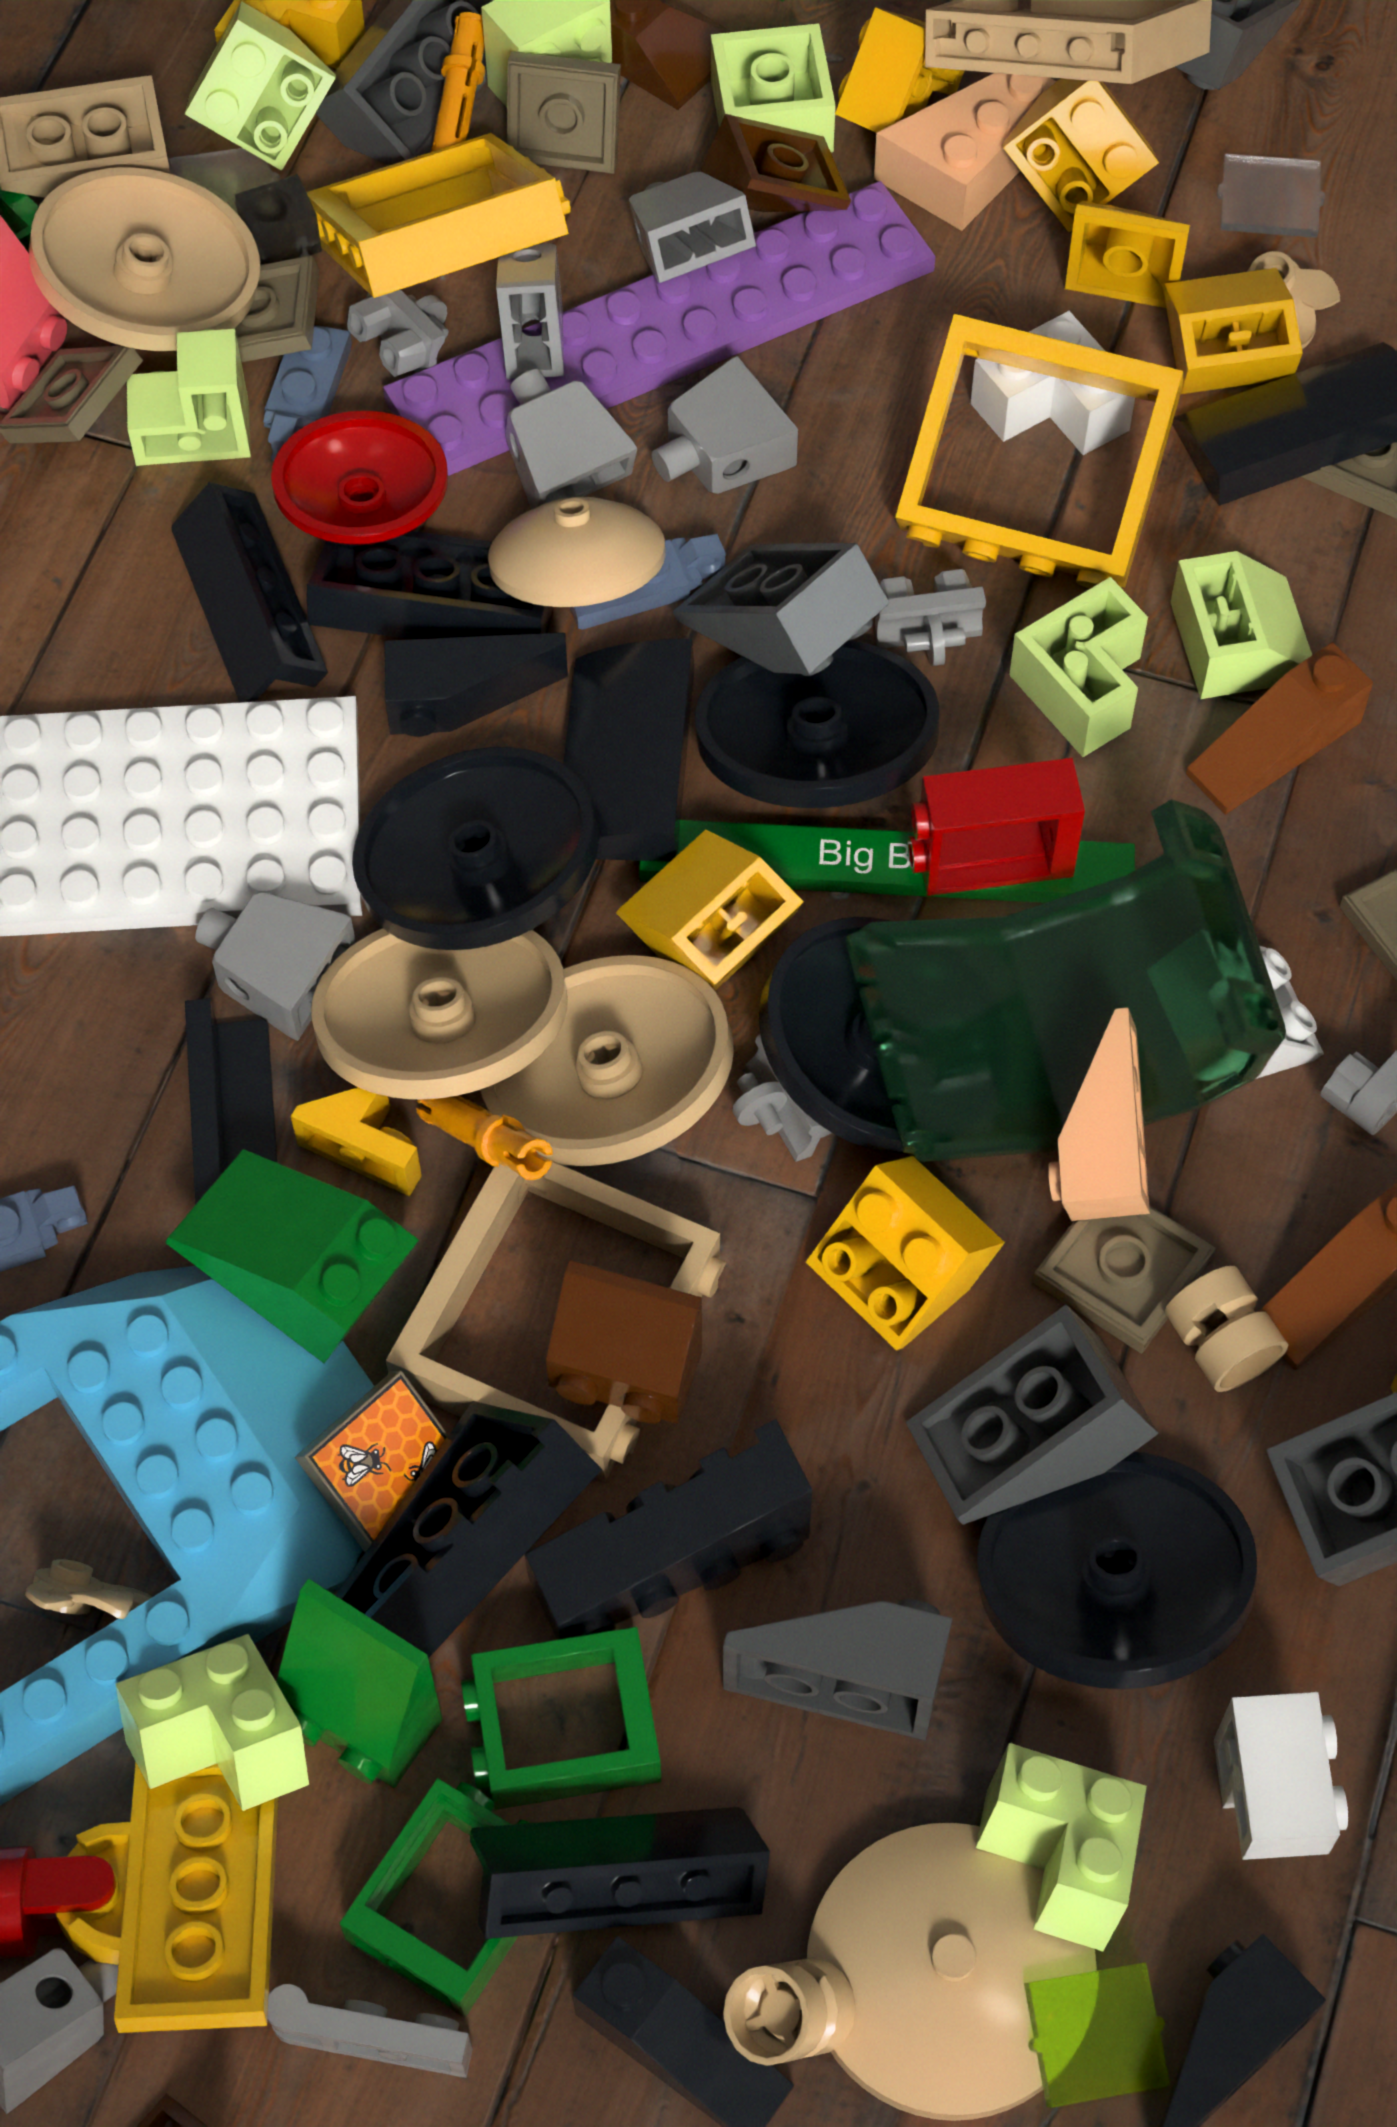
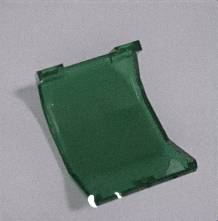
(1004, 1014)

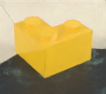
(324, 26)
(891, 73)

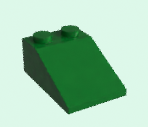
(293, 1249)
(357, 1687)

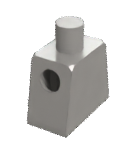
(690, 224)
(529, 291)
(727, 432)
(564, 440)
(275, 955)
(49, 2020)

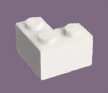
(1019, 399)
(1279, 1775)

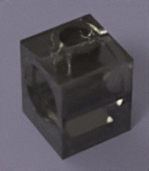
(280, 220)

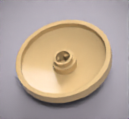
(142, 257)
(437, 1019)
(628, 1068)
(939, 1971)

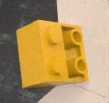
(1078, 147)
(1233, 330)
(711, 908)
(903, 1250)

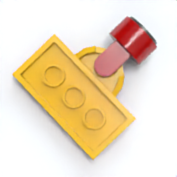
(166, 1898)

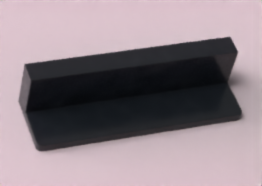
(246, 592)
(227, 1092)
(619, 1871)

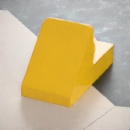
(347, 1133)

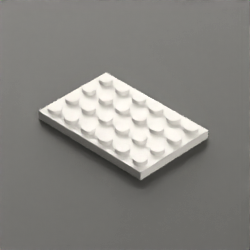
(176, 813)

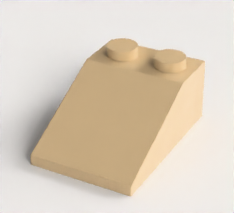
(78, 131)

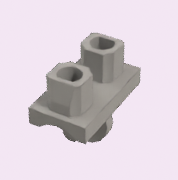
(409, 329)
(930, 619)
(770, 1105)

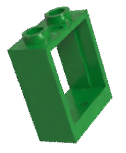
(570, 1777)
(394, 1947)

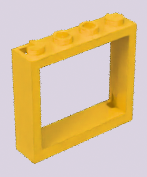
(357, 211)
(1061, 361)

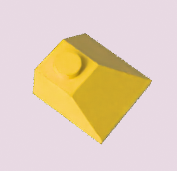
(1124, 253)

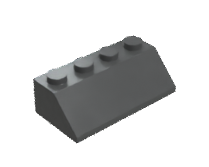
(393, 80)

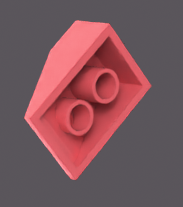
(27, 321)

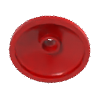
(359, 477)

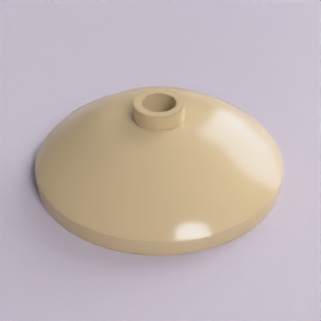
(576, 552)

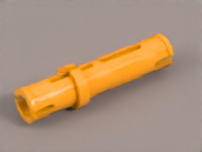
(462, 74)
(492, 1136)

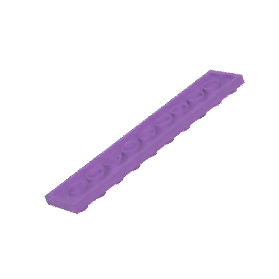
(679, 326)

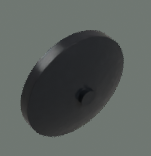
(818, 736)
(476, 848)
(822, 1040)
(1120, 1575)

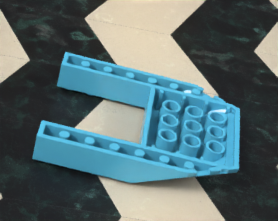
(199, 1432)

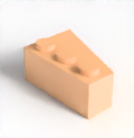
(953, 150)

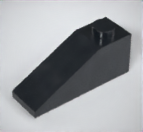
(460, 679)
(1240, 2025)
(677, 2038)

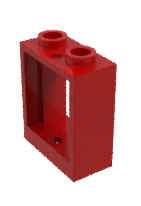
(997, 826)

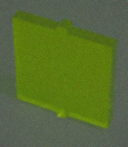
(1096, 2035)

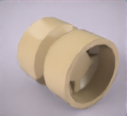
(1230, 1335)
(789, 2011)

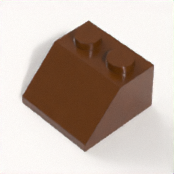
(624, 1343)

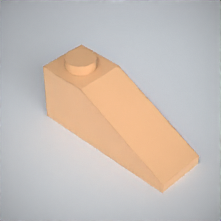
(1103, 1138)

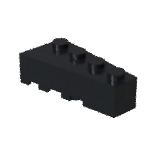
(467, 1522)
(675, 1539)

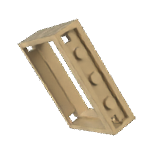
(1068, 37)
(473, 1249)

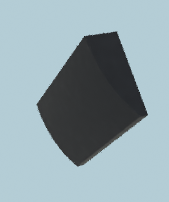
(1294, 424)
(417, 590)
(632, 743)

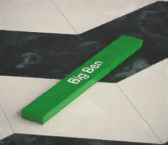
(880, 861)

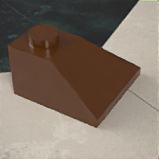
(663, 47)
(776, 167)

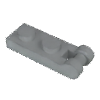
(366, 2033)

